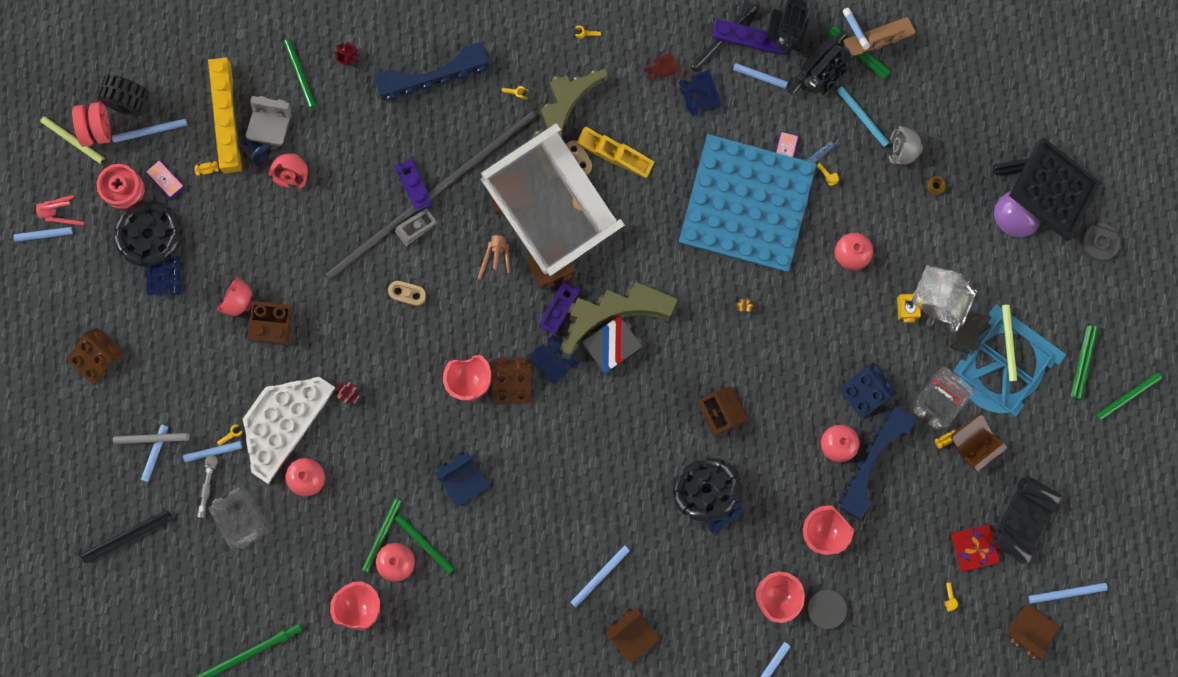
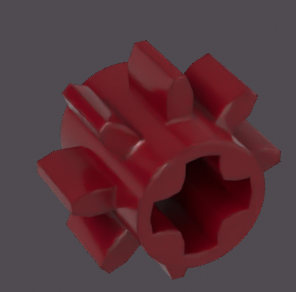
(346, 54)
(347, 392)

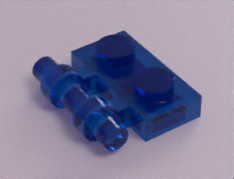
(705, 91)
(158, 278)
(548, 363)

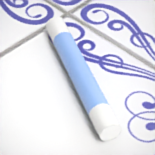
(856, 28)

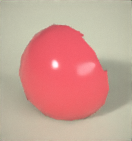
(467, 378)
(827, 531)
(780, 596)
(355, 606)

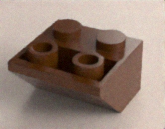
(270, 323)
(721, 410)

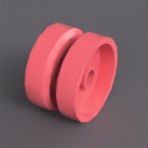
(91, 124)
(120, 186)

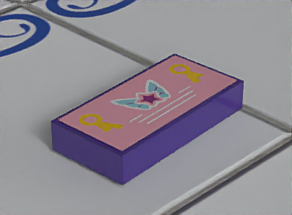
(787, 144)
(165, 179)

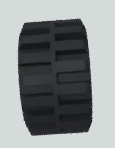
(123, 95)

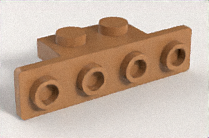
(881, 36)

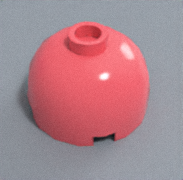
(286, 168)
(854, 251)
(236, 299)
(840, 443)
(305, 477)
(395, 562)

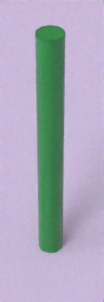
(299, 72)
(1129, 396)
(381, 535)
(424, 544)

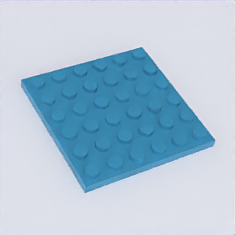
(747, 203)

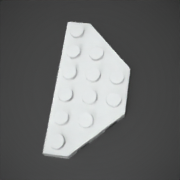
(280, 420)

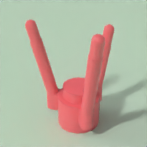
(48, 209)

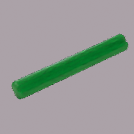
(866, 58)
(1084, 362)

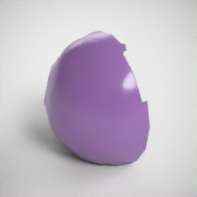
(1014, 218)

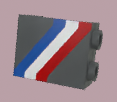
(612, 344)

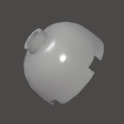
(906, 143)

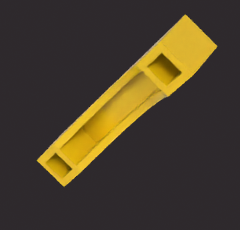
(222, 98)

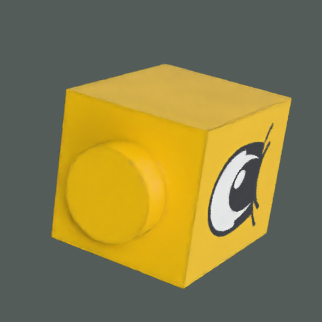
(907, 308)

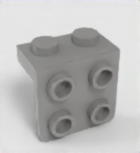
(268, 120)

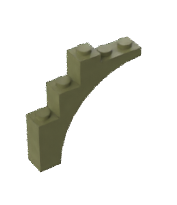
(566, 96)
(639, 302)

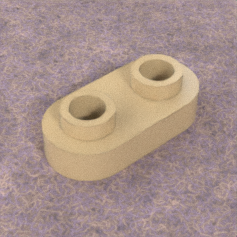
(580, 156)
(407, 293)

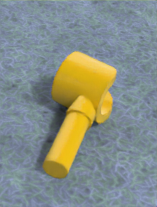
(586, 32)
(518, 92)
(831, 178)
(230, 435)
(952, 603)

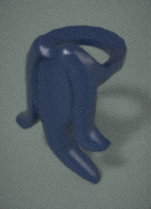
(256, 152)

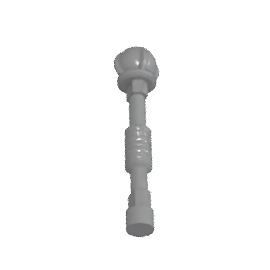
(211, 462)

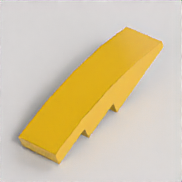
(614, 152)

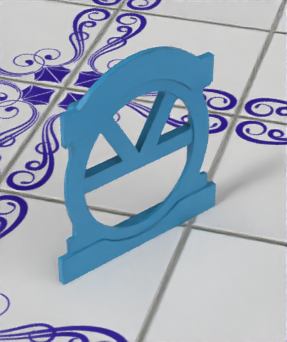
(1005, 402)

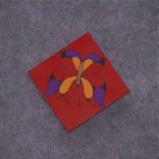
(973, 548)

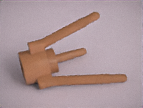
(497, 245)

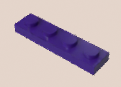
(743, 36)

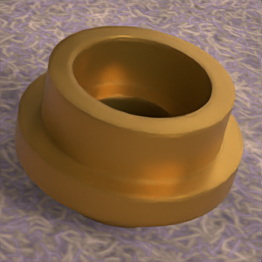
(936, 179)
(744, 305)

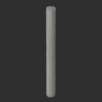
(151, 438)

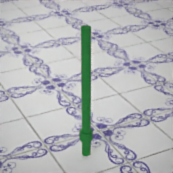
(282, 636)

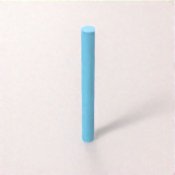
(864, 118)

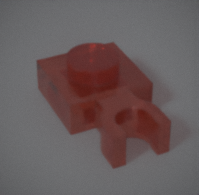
(664, 66)

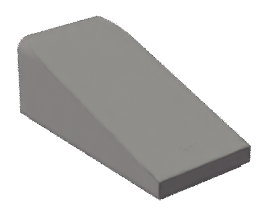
(414, 227)

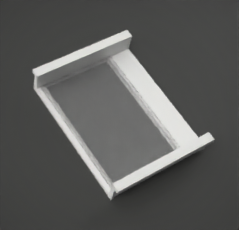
(549, 201)

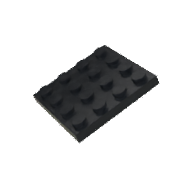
(1055, 189)

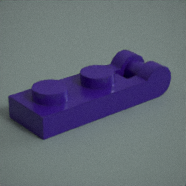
(414, 185)
(558, 308)

